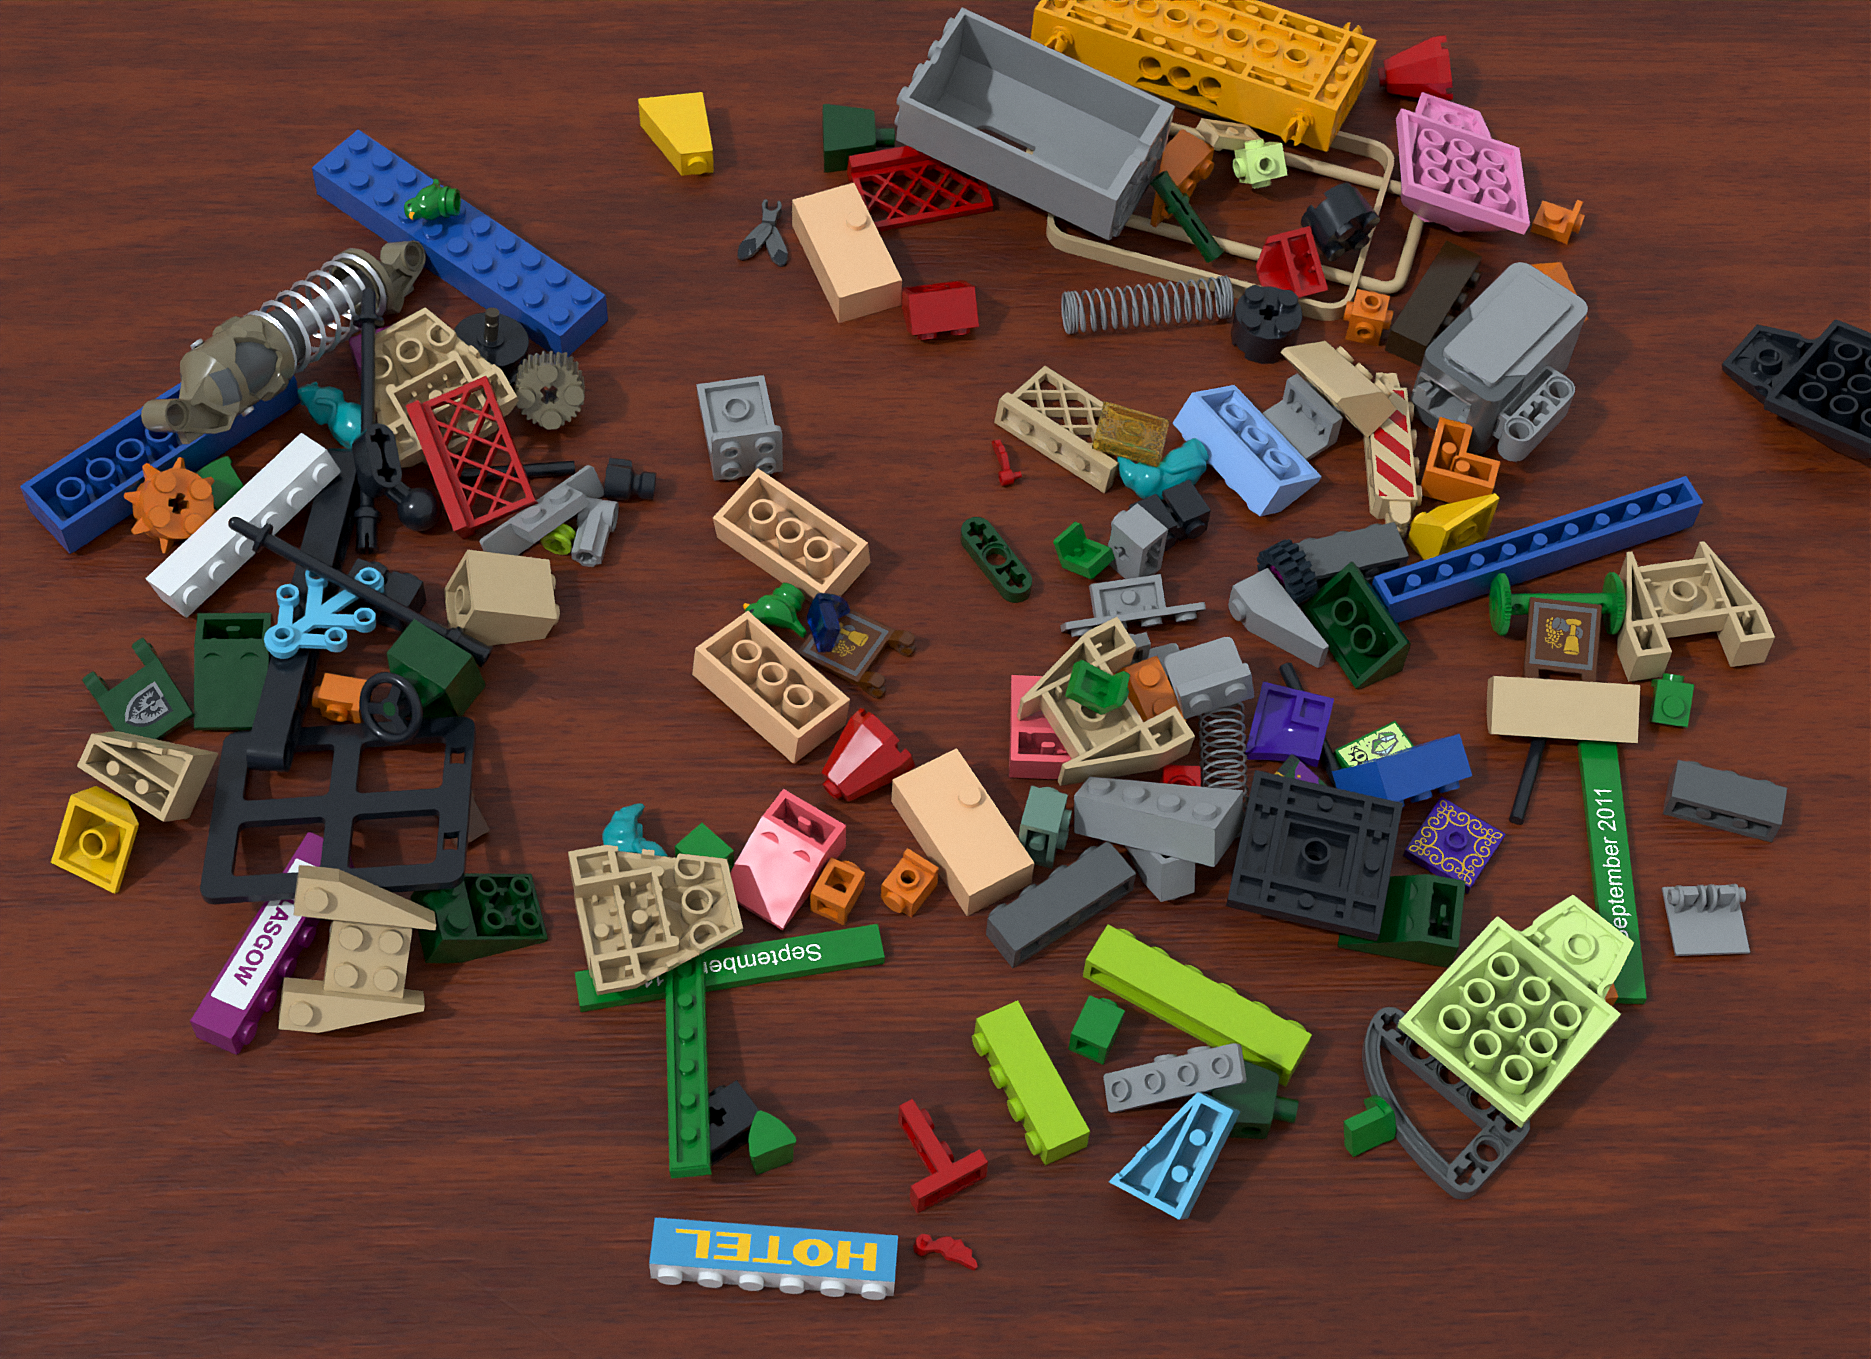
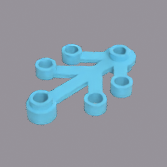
(319, 616)

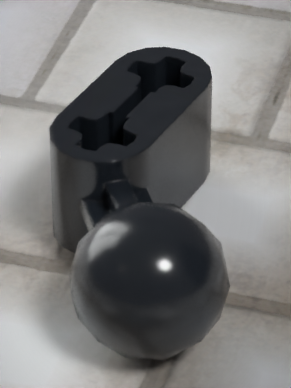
(380, 475)

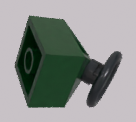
(427, 682)

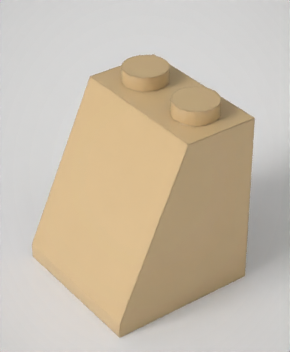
(502, 598)

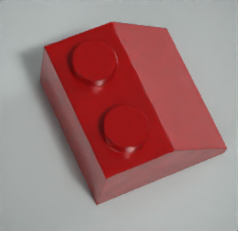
(939, 308)

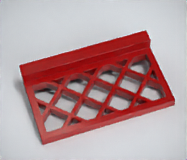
(908, 161)
(441, 459)

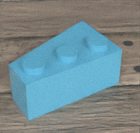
(1180, 1157)

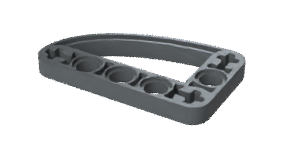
(1457, 1094)

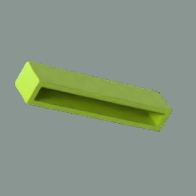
(1195, 1003)

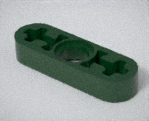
(998, 574)

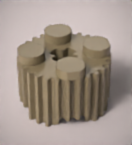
(545, 406)

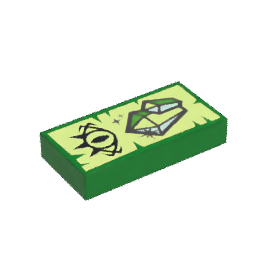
(1373, 745)

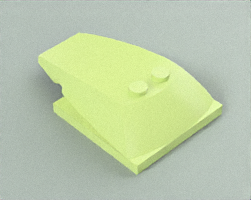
(1523, 1005)

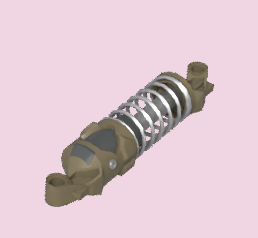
(260, 352)

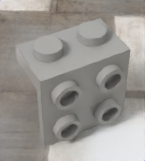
(1305, 418)
(1208, 677)

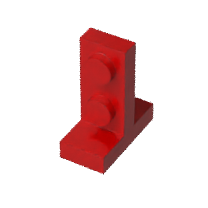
(937, 1157)

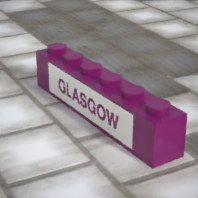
(258, 965)

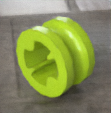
(559, 540)

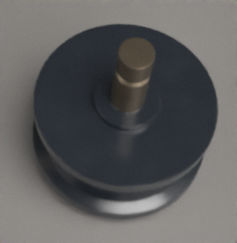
(497, 339)

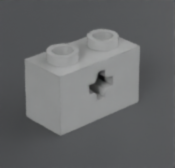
(1137, 543)

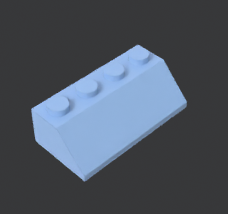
(1246, 449)

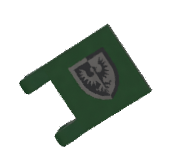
(146, 701)

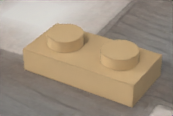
(1225, 134)

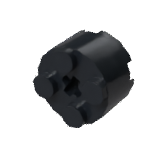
(1341, 221)
(1266, 323)

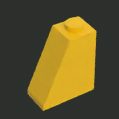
(679, 130)

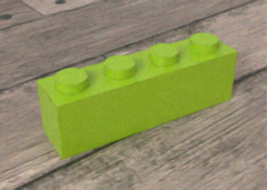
(1031, 1083)

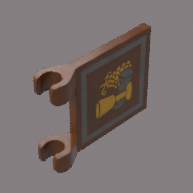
(1562, 638)
(858, 649)

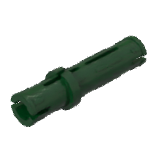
(1179, 206)

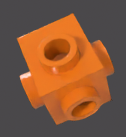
(1367, 317)

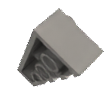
(1160, 817)

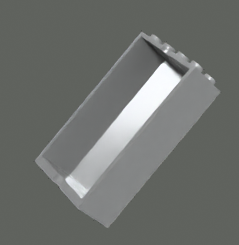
(1087, 129)

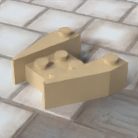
(1683, 601)
(1110, 742)
(363, 955)

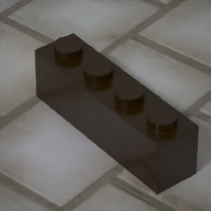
(1434, 302)

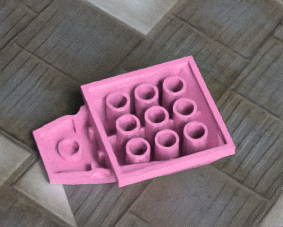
(1457, 171)

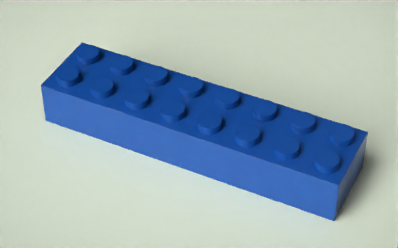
(87, 487)

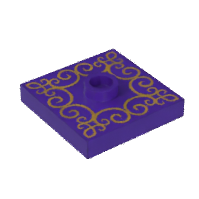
(1454, 843)

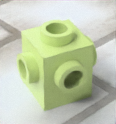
(1259, 163)

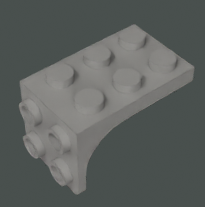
(740, 428)

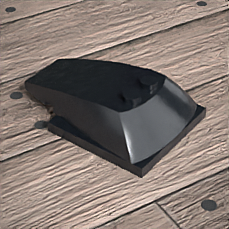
(1811, 383)

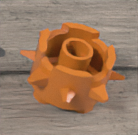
(152, 509)

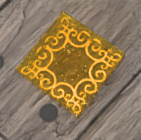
(1130, 434)

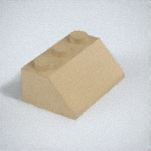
(1342, 384)

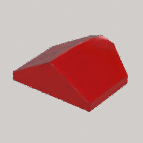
(1291, 263)

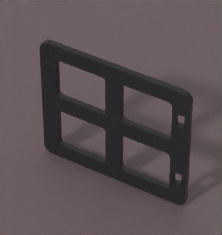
(340, 811)

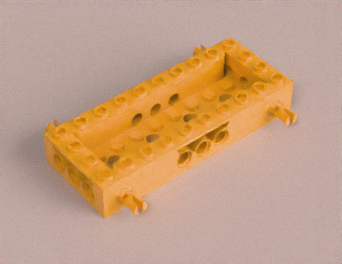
(1220, 57)

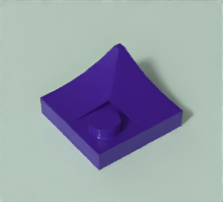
(1288, 724)

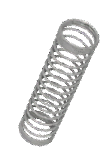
(1223, 298)
(1225, 757)

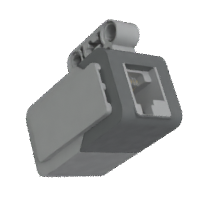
(1504, 363)

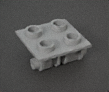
(1706, 919)

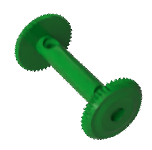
(1504, 604)

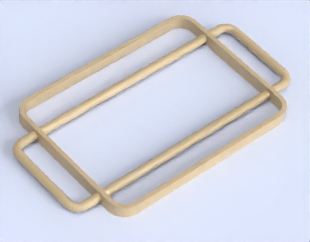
(1310, 308)

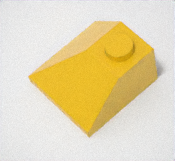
(1452, 526)
(96, 837)

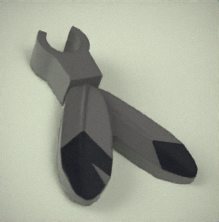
(766, 234)

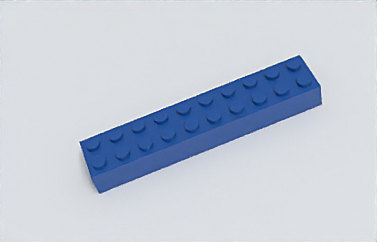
(464, 249)

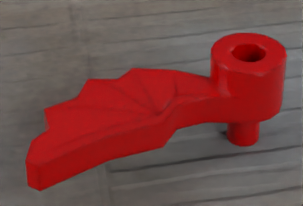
(1006, 476)
(950, 1249)

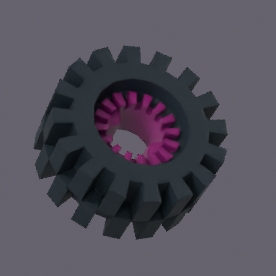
(1289, 569)

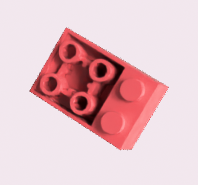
(1033, 743)
(785, 858)

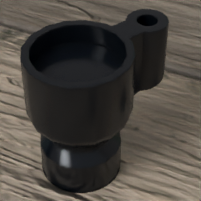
(623, 482)

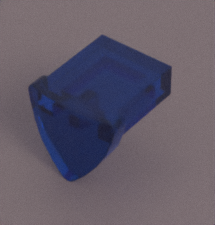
(824, 621)

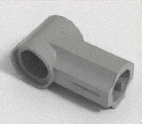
(593, 530)

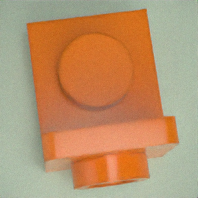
(1557, 221)

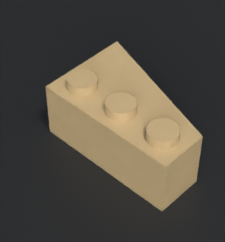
(149, 771)

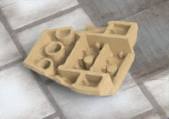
(422, 361)
(649, 912)

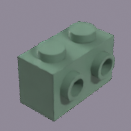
(1045, 825)

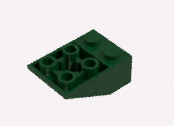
(229, 669)
(481, 917)
(1418, 921)

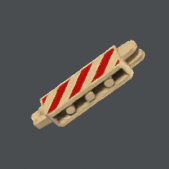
(1391, 463)

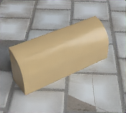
(1563, 709)

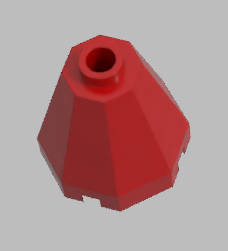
(1418, 70)
(864, 758)

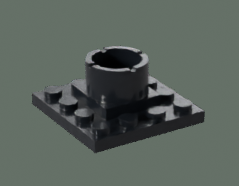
(1315, 855)

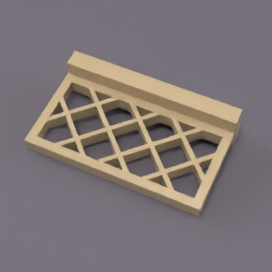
(1057, 440)

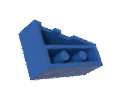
(1409, 771)

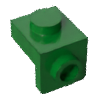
(1081, 554)
(1097, 688)
(1671, 700)

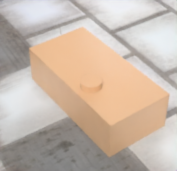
(846, 252)
(791, 538)
(770, 687)
(962, 832)

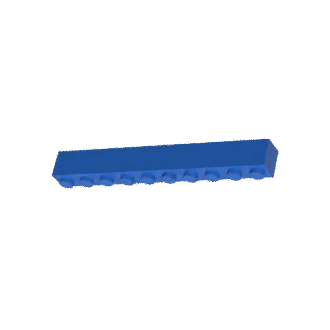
(1538, 549)

